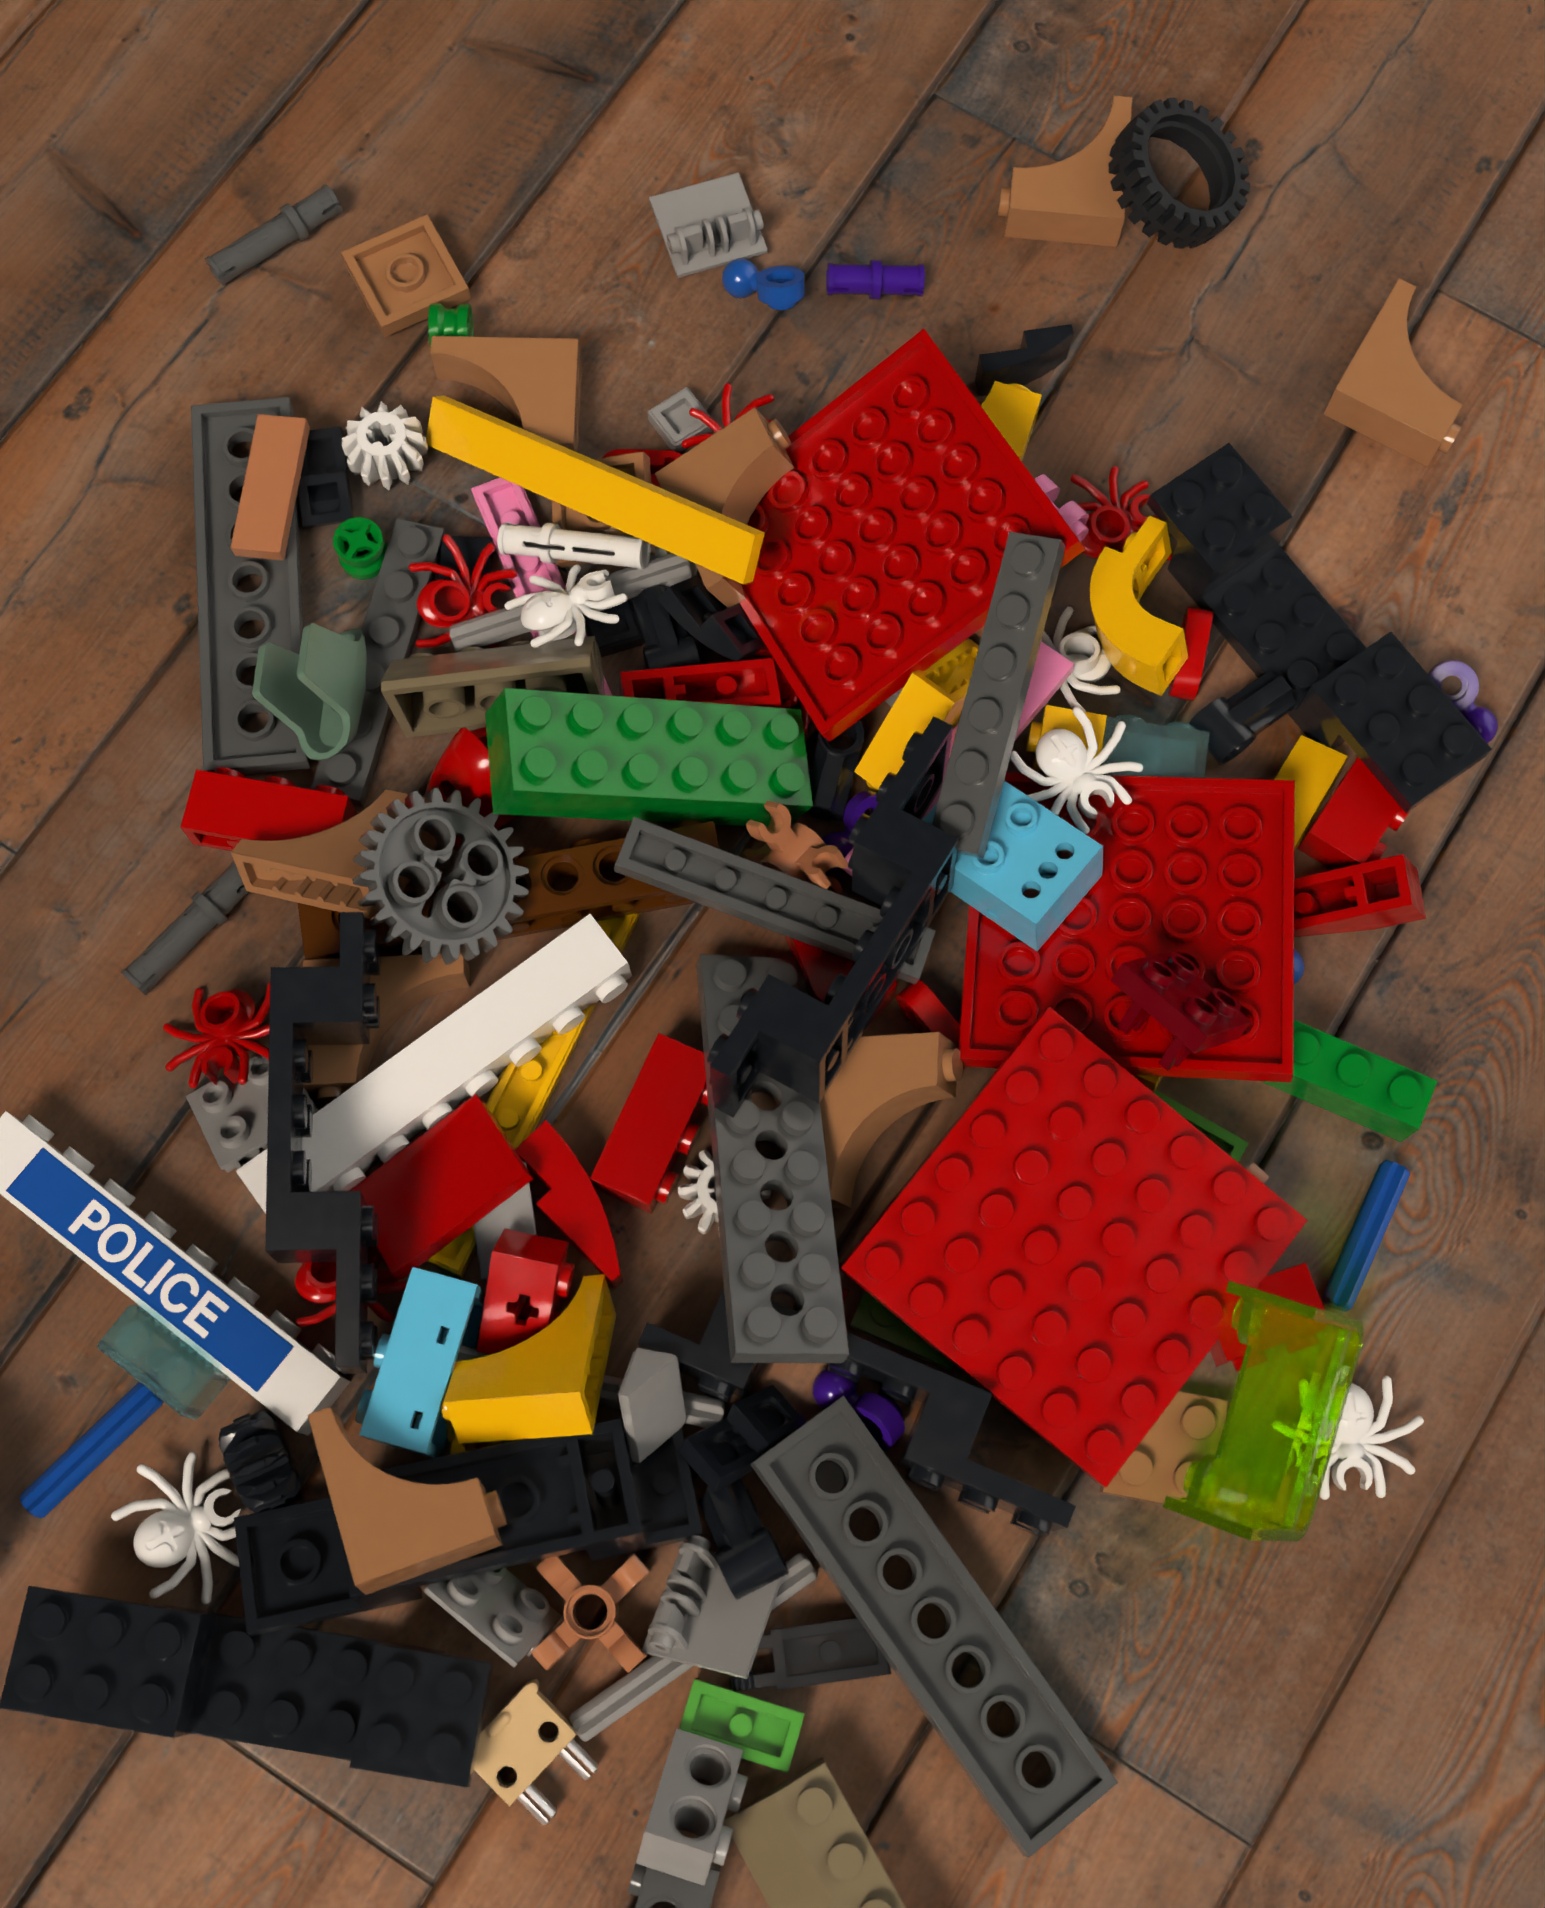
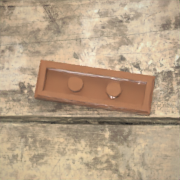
(270, 487)

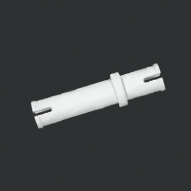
(554, 543)

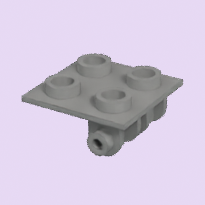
(708, 225)
(236, 1115)
(498, 1611)
(702, 1619)

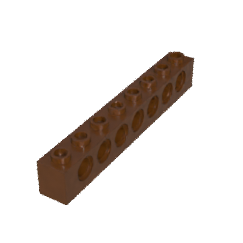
(543, 906)

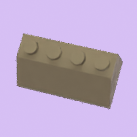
(457, 689)
(810, 1847)

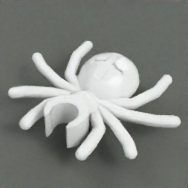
(561, 611)
(1087, 656)
(1076, 771)
(1357, 1440)
(182, 1527)

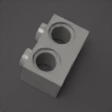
(694, 1807)

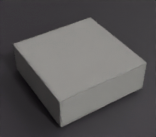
(673, 419)

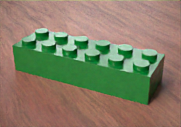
(644, 758)

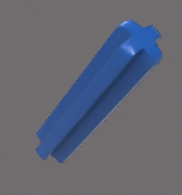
(1365, 1236)
(89, 1451)

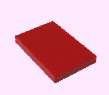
(442, 1185)

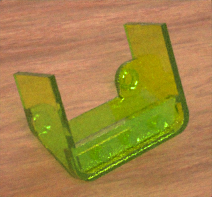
(1278, 1420)

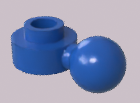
(775, 286)

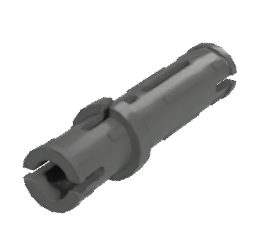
(287, 226)
(182, 935)

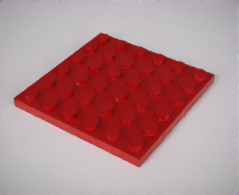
(888, 535)
(1183, 873)
(1073, 1246)

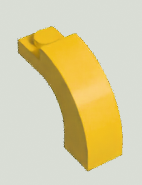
(1133, 640)

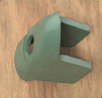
(316, 690)

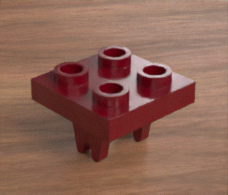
(1181, 1002)

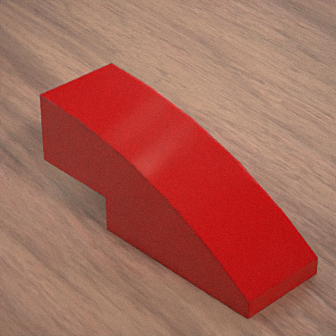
(571, 1200)

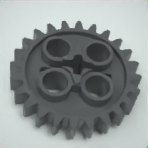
(398, 851)

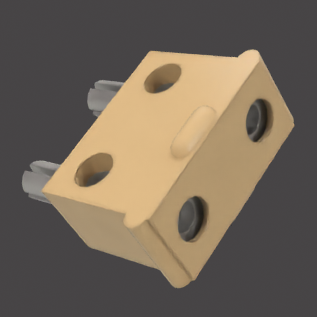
(516, 1741)

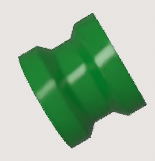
(450, 321)
(356, 536)

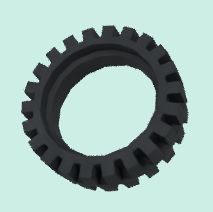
(1206, 146)

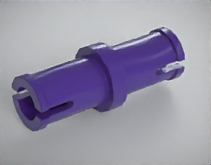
(875, 279)

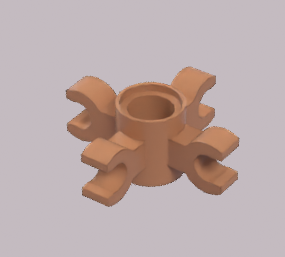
(794, 849)
(571, 1631)

